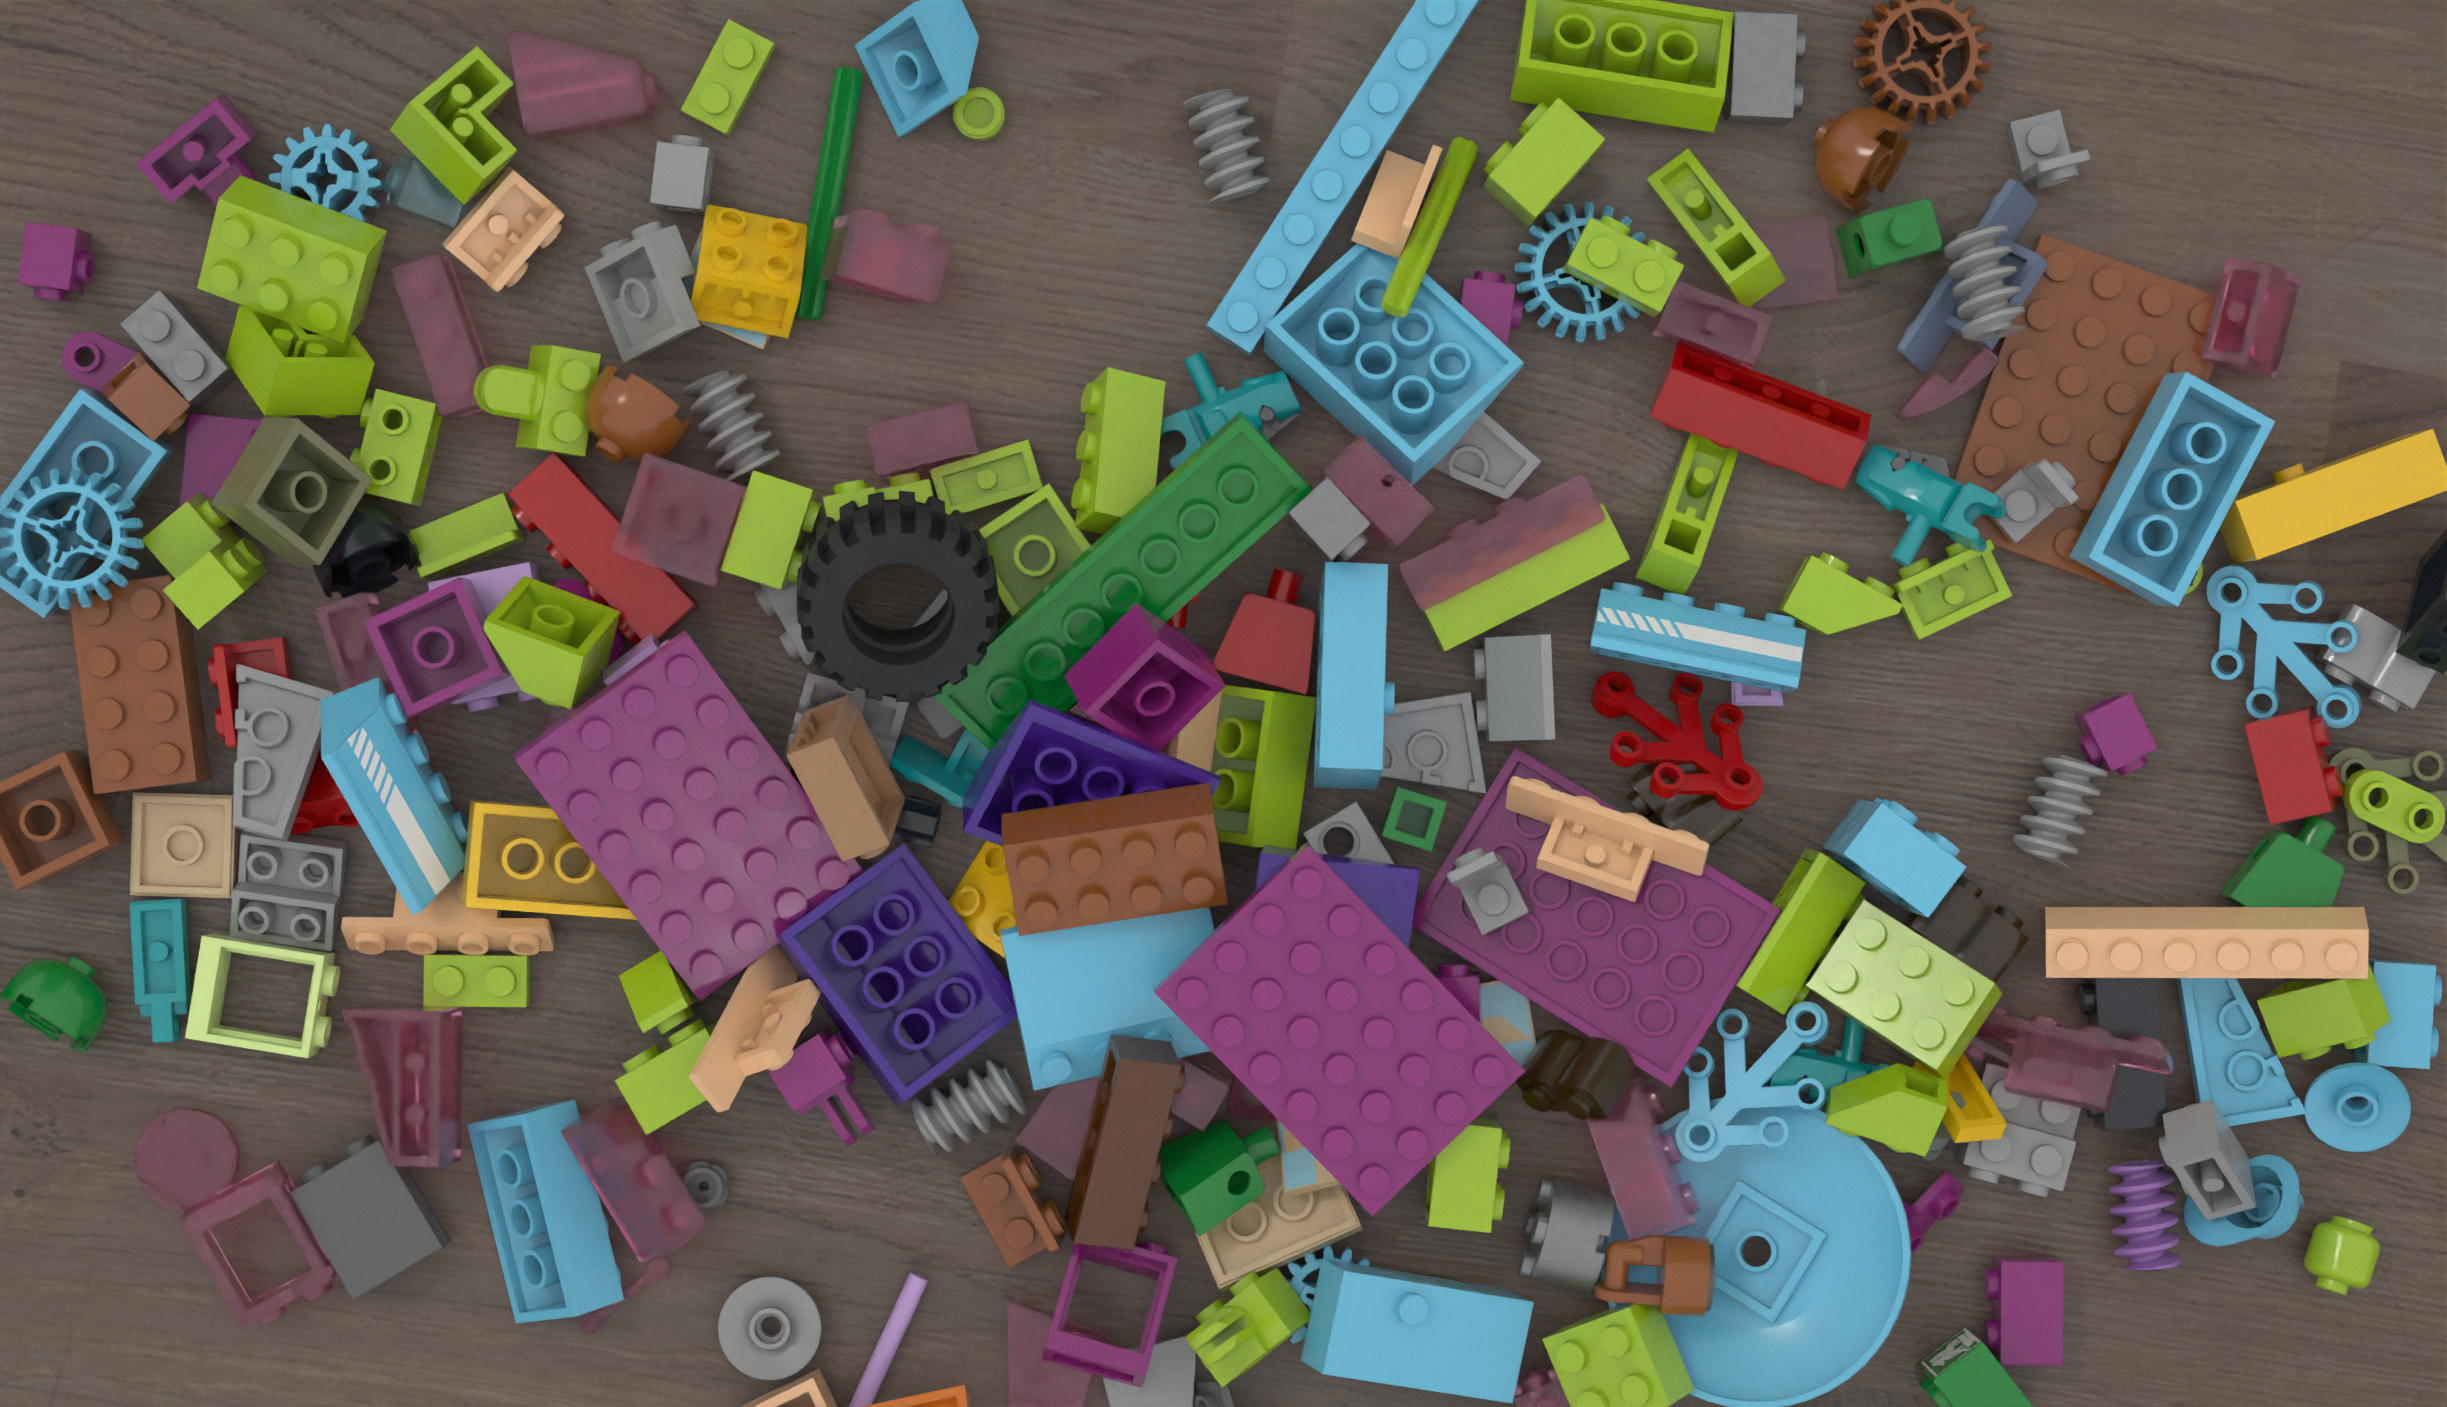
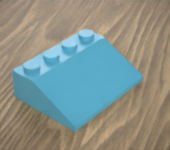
(1391, 379)
(1098, 982)

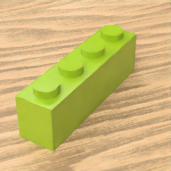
(1527, 584)

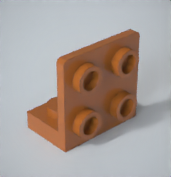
(1013, 1207)

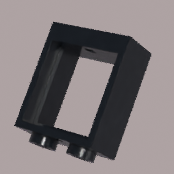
(2425, 622)

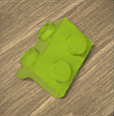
(1949, 589)

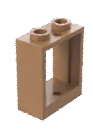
(846, 778)

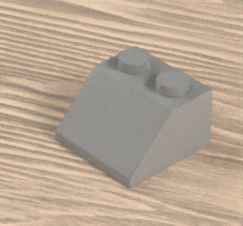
(1516, 688)

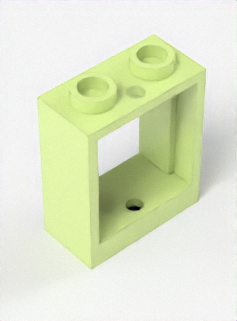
(211, 986)

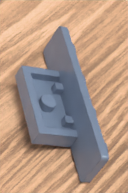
(1939, 317)

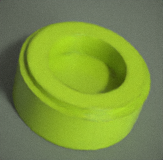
(979, 114)

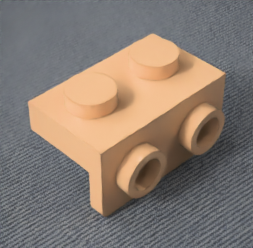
(505, 230)

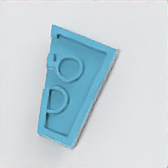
(2231, 1054)

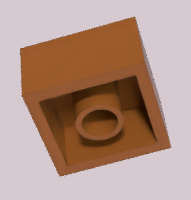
(53, 820)

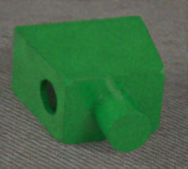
(1890, 238)
(2288, 870)
(1215, 1172)

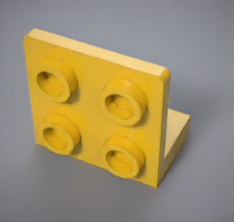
(749, 271)
(985, 897)

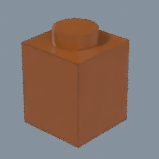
(147, 397)

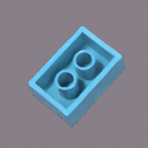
(1895, 857)

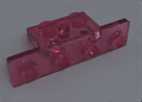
(1510, 538)
(2069, 1063)

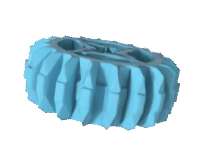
(1589, 296)
(61, 561)

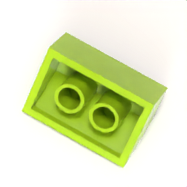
(1262, 765)
(1812, 906)

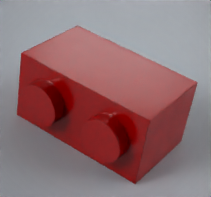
(2294, 764)

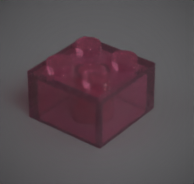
(886, 259)
(679, 520)

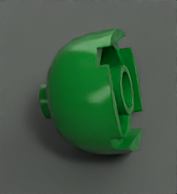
(58, 1000)

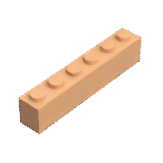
(2207, 942)

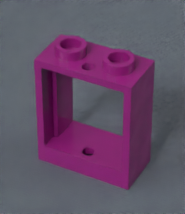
(1098, 1357)

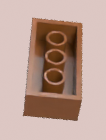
(139, 689)
(1113, 859)

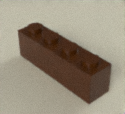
(1124, 1142)

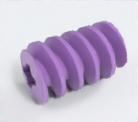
(2144, 1214)

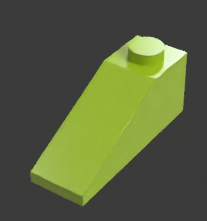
(1716, 229)
(1687, 515)

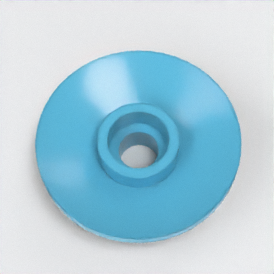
(2361, 1123)

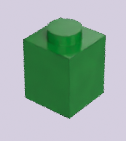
(1413, 818)

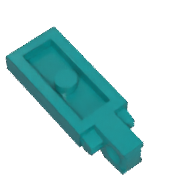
(161, 964)

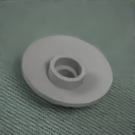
(766, 1354)

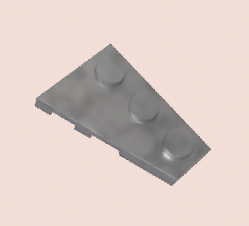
(1434, 743)

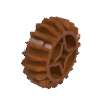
(1929, 77)

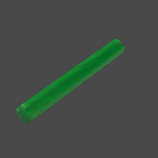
(829, 187)

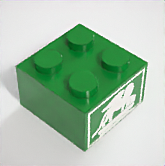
(1968, 1375)

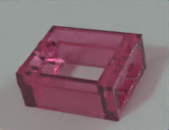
(1390, 510)
(264, 1184)

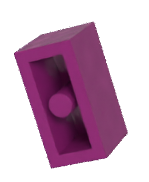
(2025, 1309)

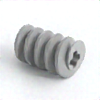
(1226, 144)
(1983, 284)
(731, 423)
(2058, 809)
(968, 1107)

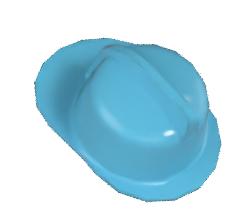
(2275, 1210)

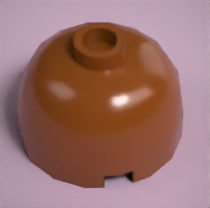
(1858, 153)
(632, 418)

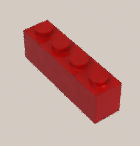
(1761, 416)
(583, 537)

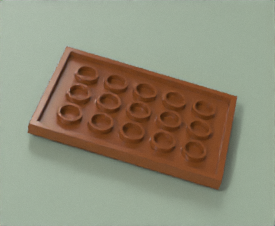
(2079, 386)

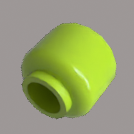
(2342, 1255)

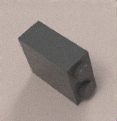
(368, 1216)

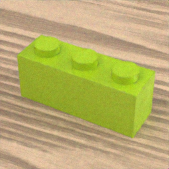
(1117, 447)

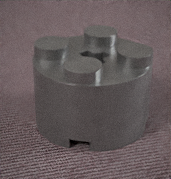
(1566, 1234)

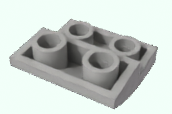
(289, 890)

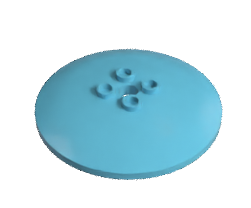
(1832, 1268)

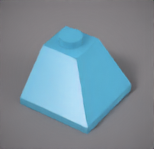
(920, 61)

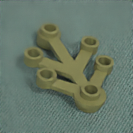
(2395, 847)

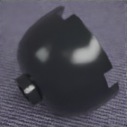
(367, 553)

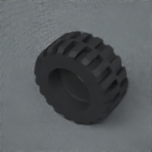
(905, 658)

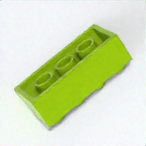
(1625, 59)

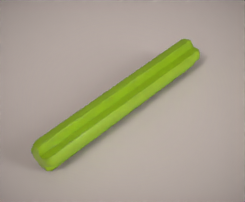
(1429, 227)

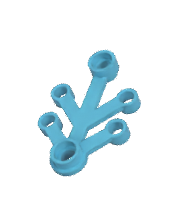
(2278, 639)
(1746, 1089)

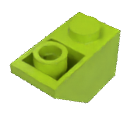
(1831, 600)
(657, 994)
(1891, 1107)

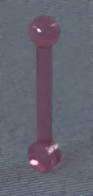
(657, 1269)

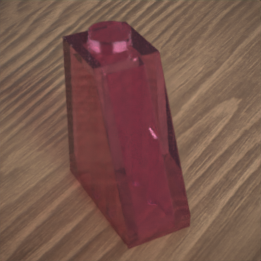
(576, 88)

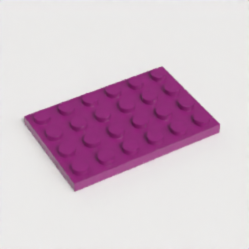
(688, 814)
(1604, 964)
(1339, 1029)

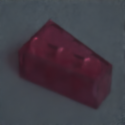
(414, 1079)

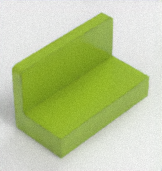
(466, 536)

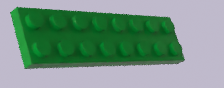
(1150, 557)

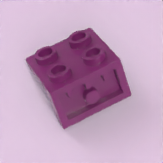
(212, 452)

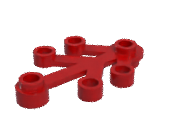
(1680, 744)

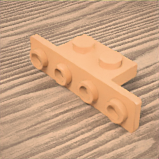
(1601, 844)
(447, 927)
(755, 1028)

